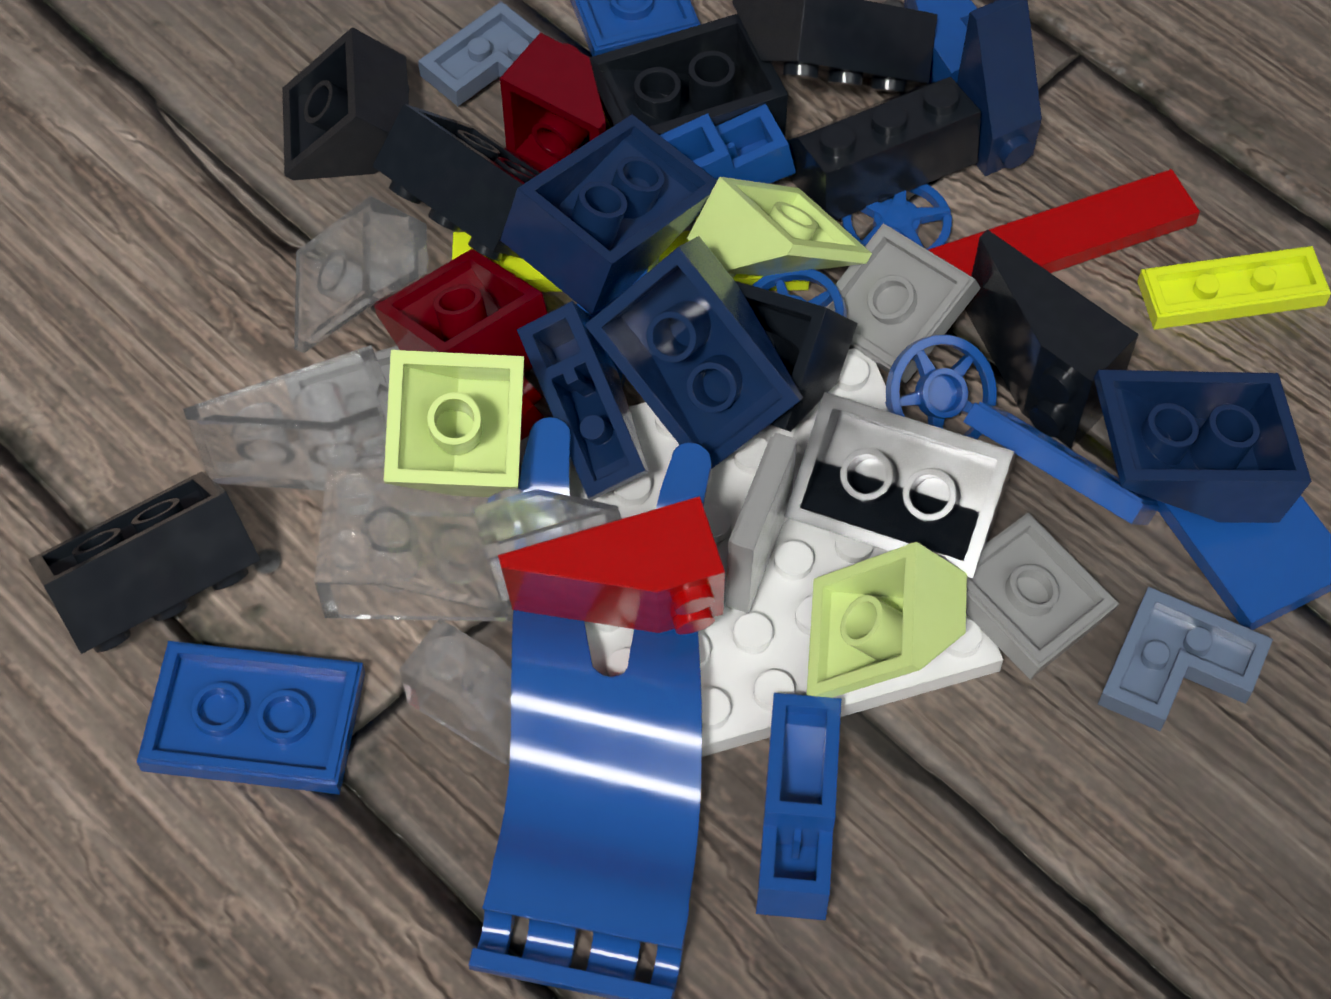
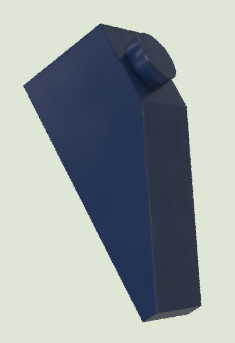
(1002, 82)
(587, 396)

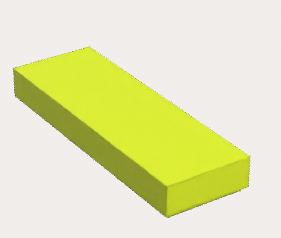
(1233, 287)

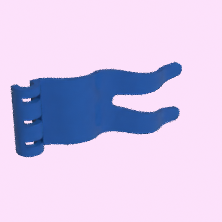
(597, 784)

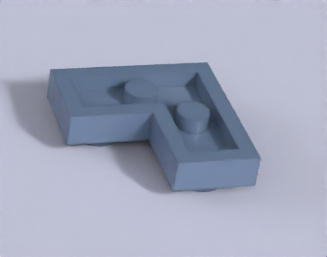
(477, 53)
(1175, 643)

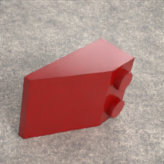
(629, 573)

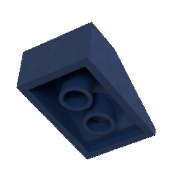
(606, 212)
(696, 352)
(1205, 441)

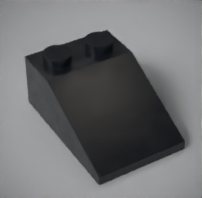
(687, 76)
(1045, 339)

